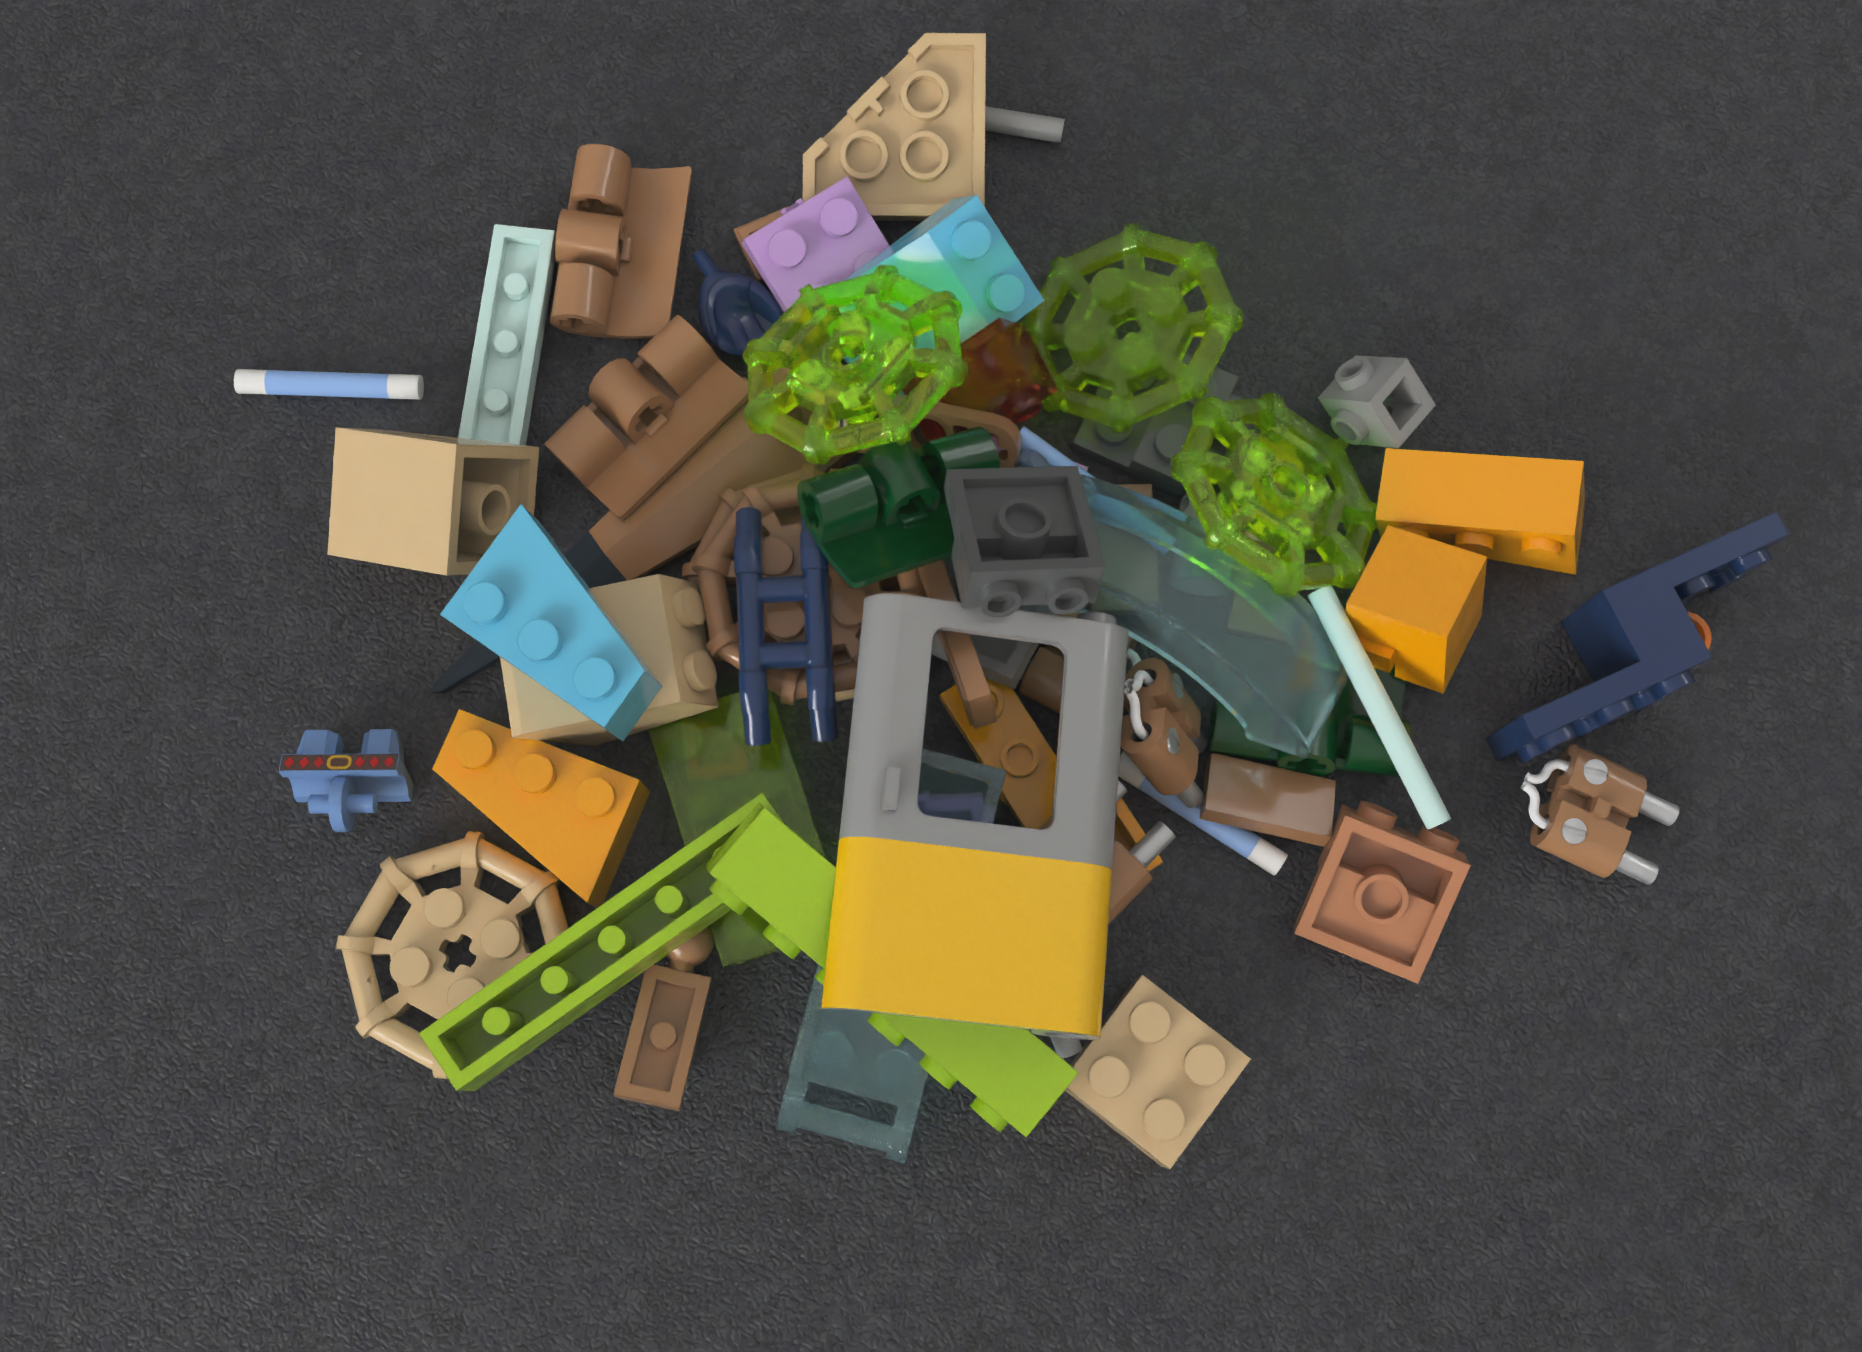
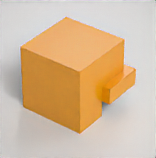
(1418, 606)

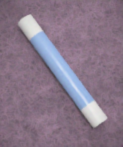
(328, 384)
(1240, 840)

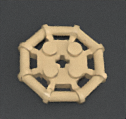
(431, 924)

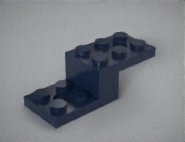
(1638, 640)

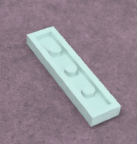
(509, 335)

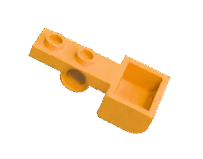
(1030, 763)

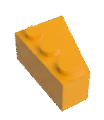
(1487, 504)
(546, 799)

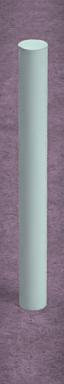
(1379, 707)

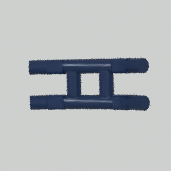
(757, 656)

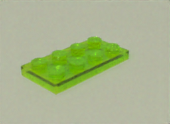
(715, 774)

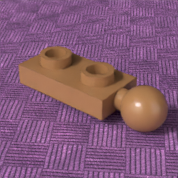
(666, 1027)

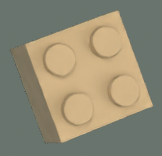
(1155, 1072)

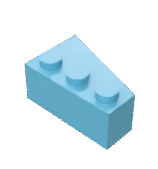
(550, 626)

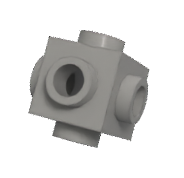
(1376, 401)

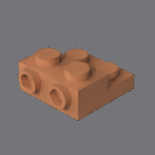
(1383, 890)

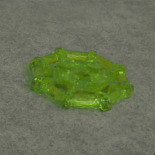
(1159, 310)
(816, 337)
(1290, 521)

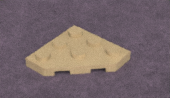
(912, 134)

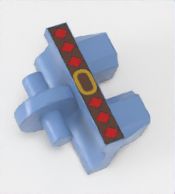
(347, 782)

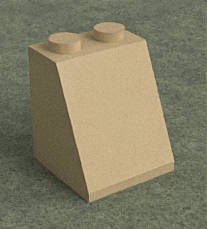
(424, 497)
(666, 628)

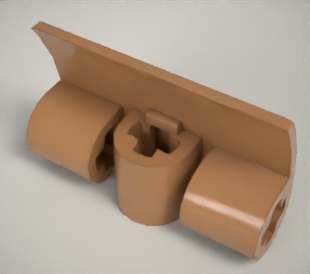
(619, 246)
(647, 417)

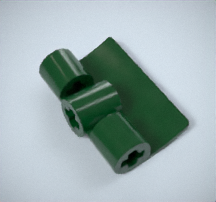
(890, 506)
(1344, 743)

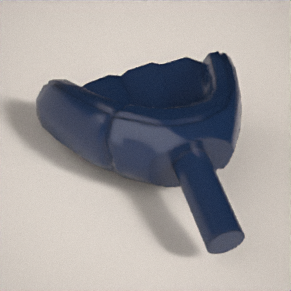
(733, 306)

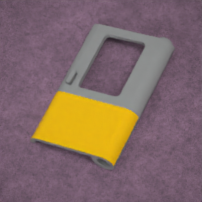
(965, 911)

